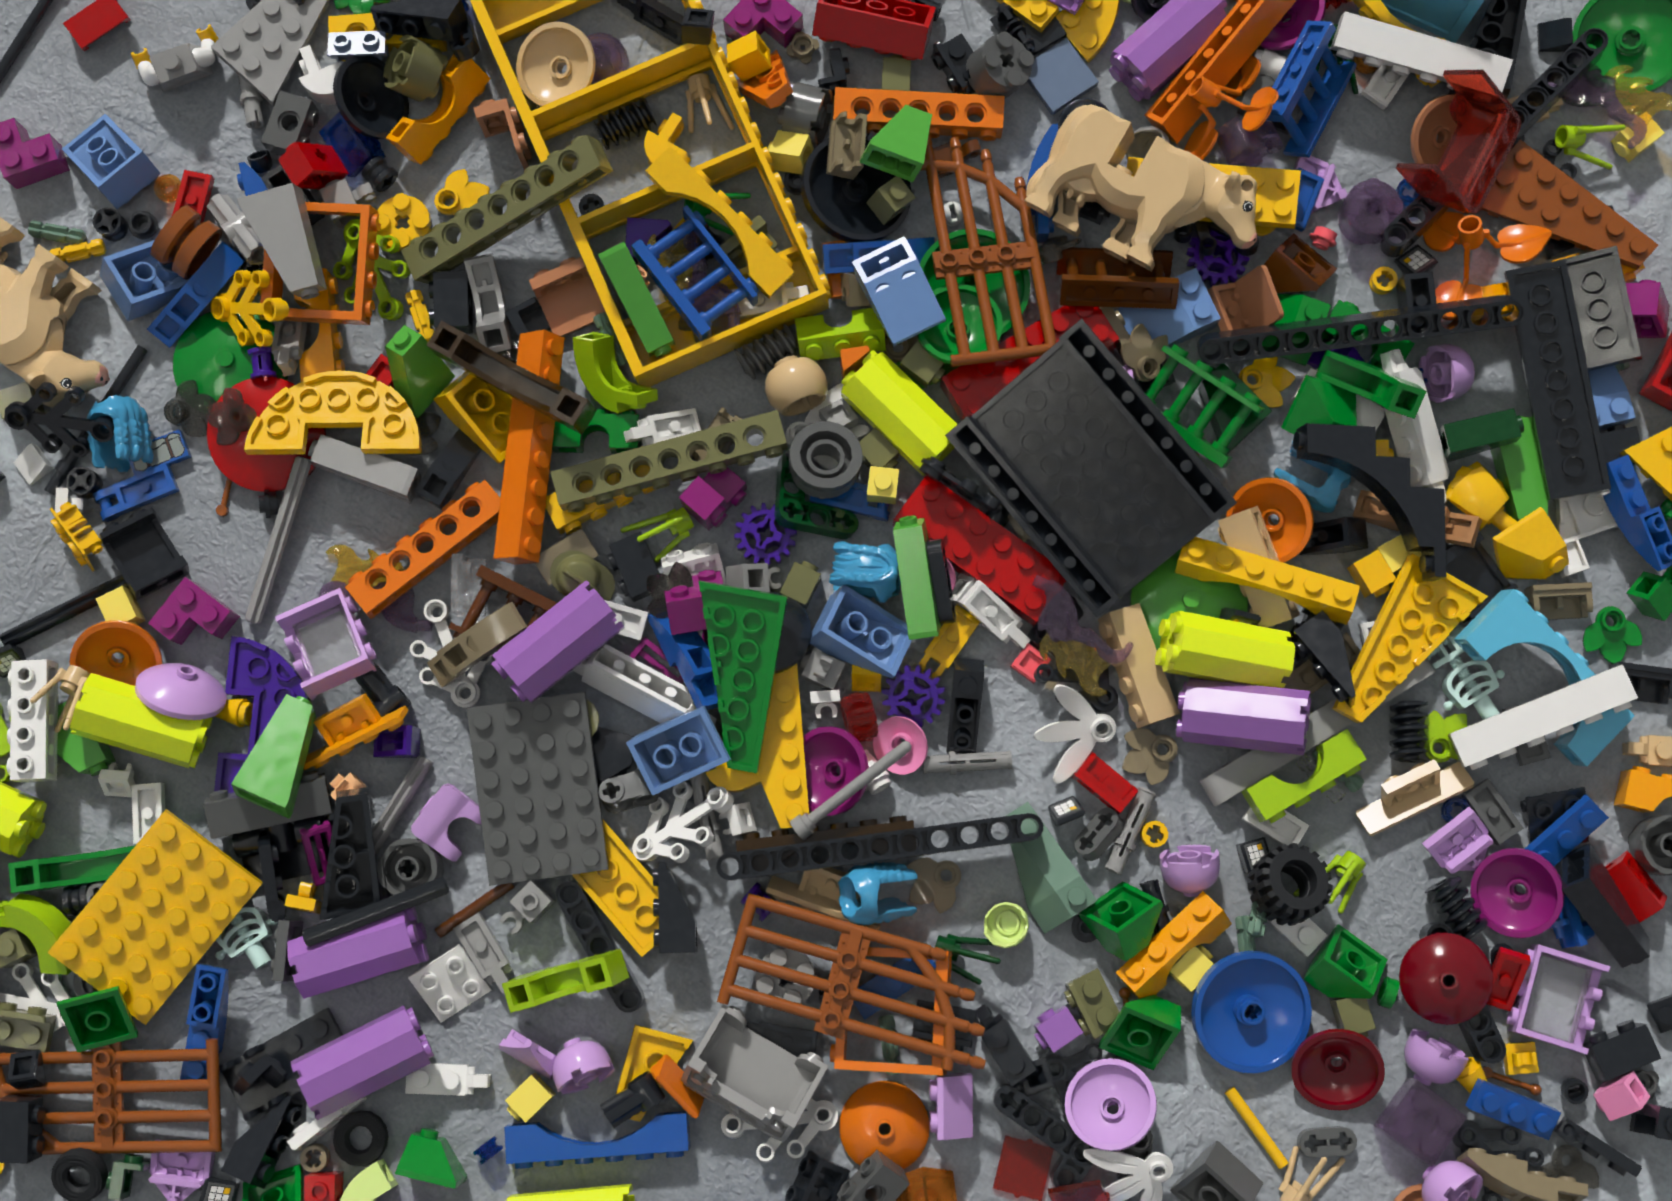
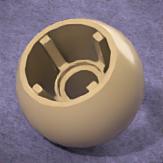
(795, 385)

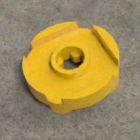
(403, 207)

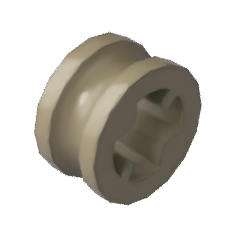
(305, 1157)

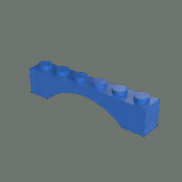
(537, 1143)

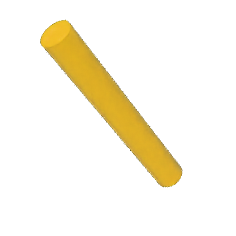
(1256, 1127)

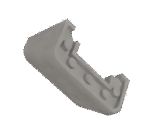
(752, 1075)

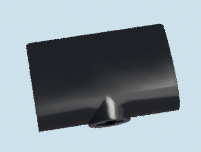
(289, 844)

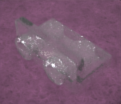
(465, 583)

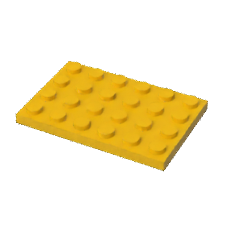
(155, 916)

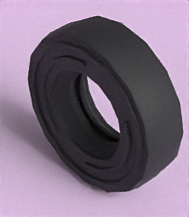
(342, 1134)
(91, 1163)

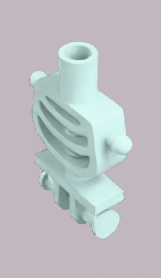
(1479, 698)
(252, 946)

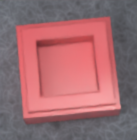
(1028, 661)

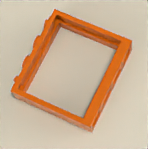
(365, 275)
(839, 1049)

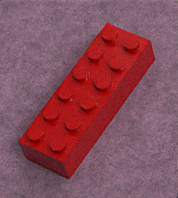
(975, 384)
(982, 548)

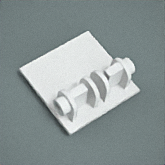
(449, 983)

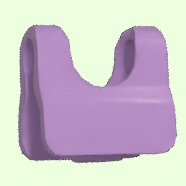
(437, 815)

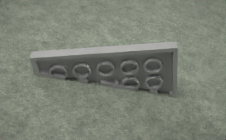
(268, 42)

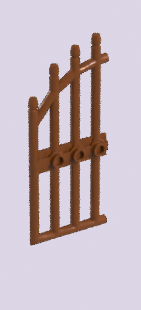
(989, 259)
(844, 978)
(108, 1099)

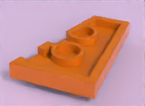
(770, 86)

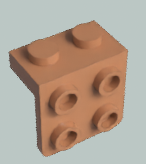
(498, 117)
(567, 296)
(1247, 301)

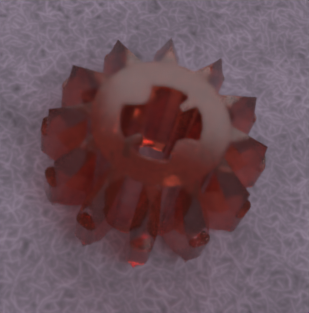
(859, 716)

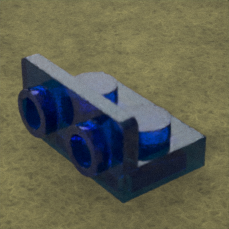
(351, 147)

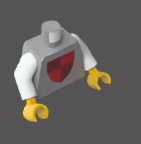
(179, 64)

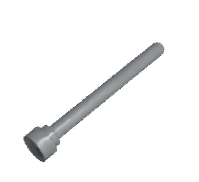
(806, 823)

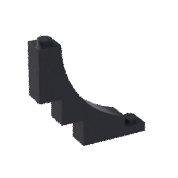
(1415, 510)

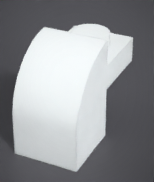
(317, 80)

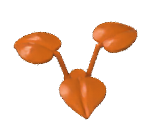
(1211, 95)
(1517, 244)

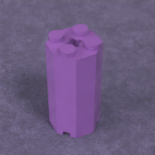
(1164, 45)
(557, 642)
(1244, 716)
(358, 954)
(362, 1061)

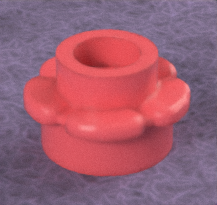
(1323, 238)

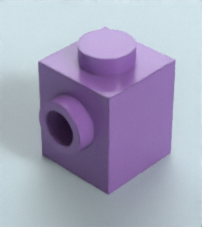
(1056, 1029)

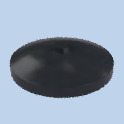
(840, 202)

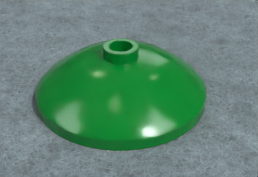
(941, 341)

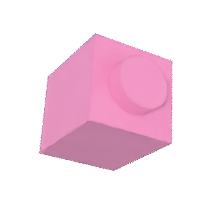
(1621, 1096)

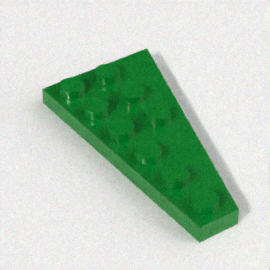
(743, 651)

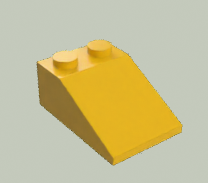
(478, 412)

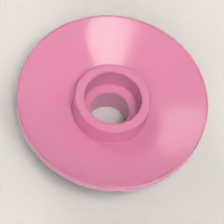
(891, 734)

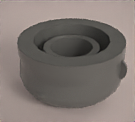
(829, 440)

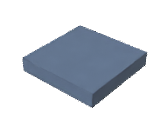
(1060, 76)

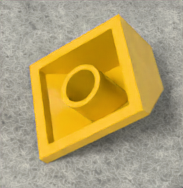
(1530, 548)

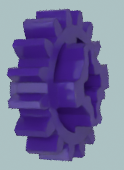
(1222, 266)
(752, 530)
(911, 682)

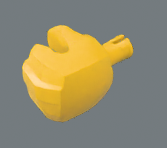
(1481, 495)

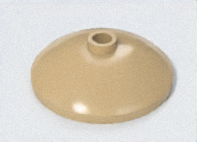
(546, 53)

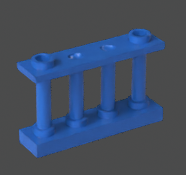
(1292, 80)
(684, 300)

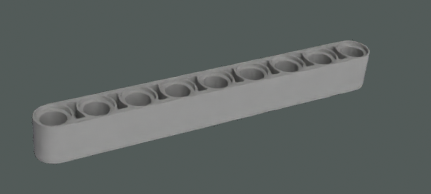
(1257, 764)

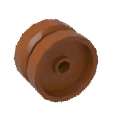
(185, 242)

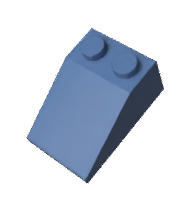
(111, 161)
(139, 281)
(1192, 316)
(1610, 398)
(861, 633)
(678, 750)

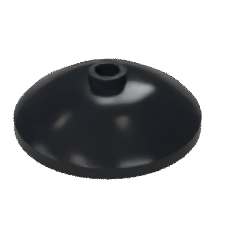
(362, 81)
(795, 635)

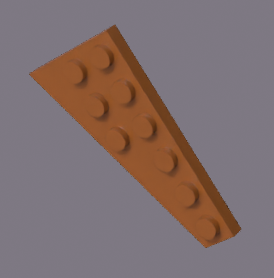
(1540, 194)

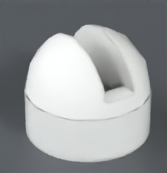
(958, 211)

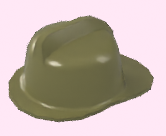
(574, 568)

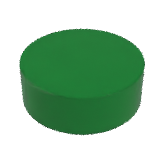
(1388, 992)

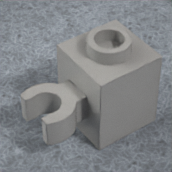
(341, 192)
(752, 576)
(822, 669)
(530, 904)

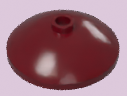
(1423, 974)
(1340, 1082)

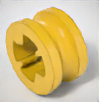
(1389, 273)
(1162, 829)

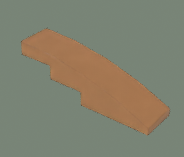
(1459, 528)

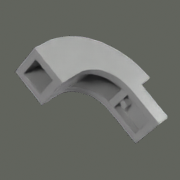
(490, 303)

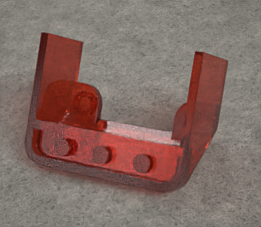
(1477, 148)

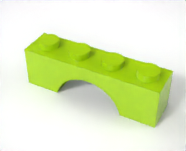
(1334, 757)
(565, 979)

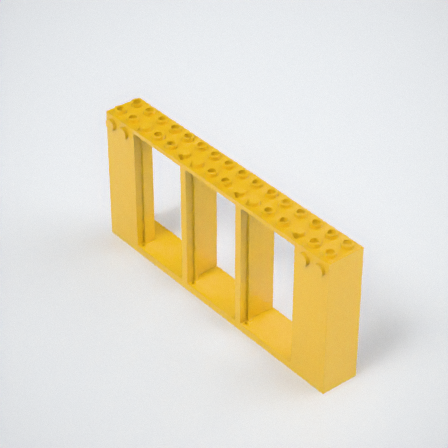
(513, 18)

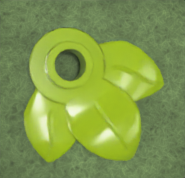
(1438, 733)

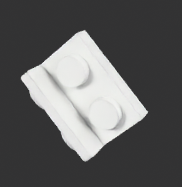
(701, 558)

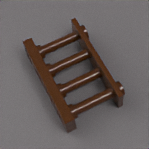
(1102, 280)
(516, 593)

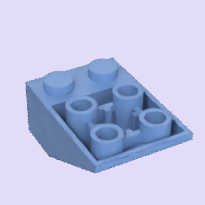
(898, 291)

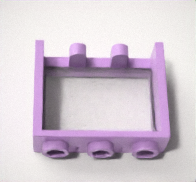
(327, 642)
(1557, 998)

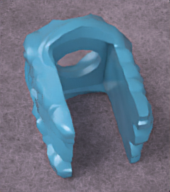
(130, 436)
(1322, 498)
(866, 570)
(866, 883)

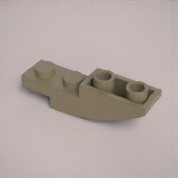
(476, 643)
(1512, 1180)

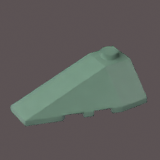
(1048, 878)

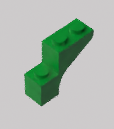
(1372, 383)

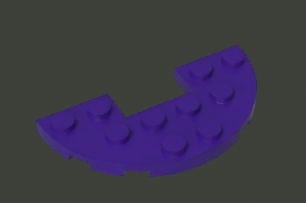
(260, 674)

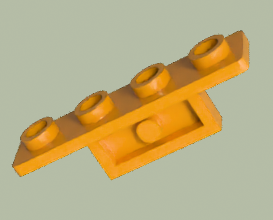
(350, 725)

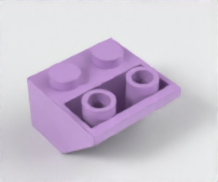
(952, 1106)

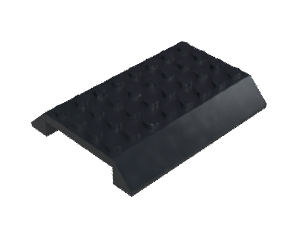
(1090, 468)

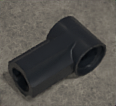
(383, 693)
(639, 1096)

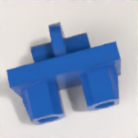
(1569, 927)

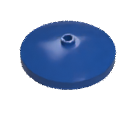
(1272, 1025)

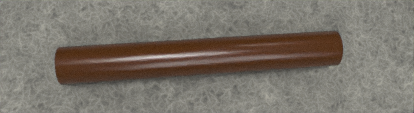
(473, 908)

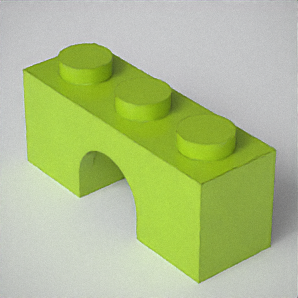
(822, 341)

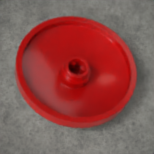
(257, 471)

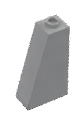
(286, 234)
(366, 469)

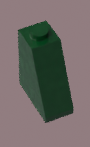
(1230, 406)
(1480, 434)

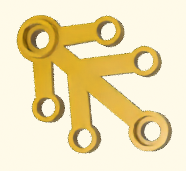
(225, 308)

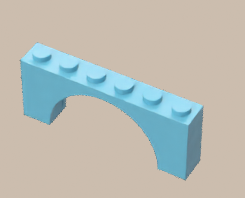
(1511, 621)

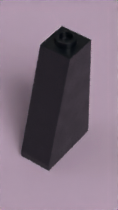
(1603, 906)

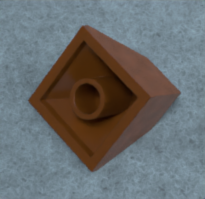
(1298, 267)

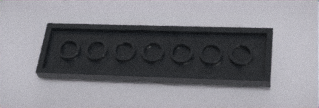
(1558, 381)

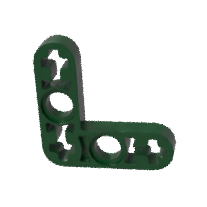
(797, 504)

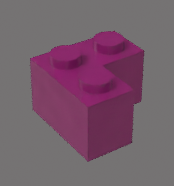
(773, 16)
(28, 160)
(1649, 308)
(712, 497)
(686, 604)
(189, 607)

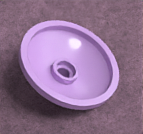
(180, 691)
(1108, 1084)

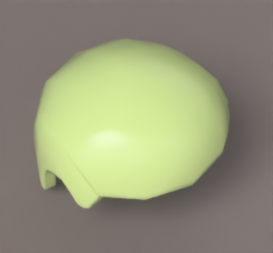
(1006, 925)

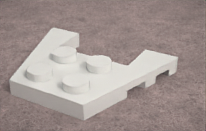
(1580, 518)

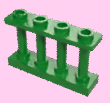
(1193, 434)

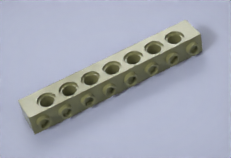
(520, 211)
(568, 479)

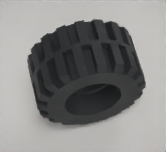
(1304, 869)

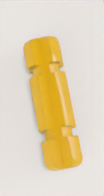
(80, 251)
(419, 313)

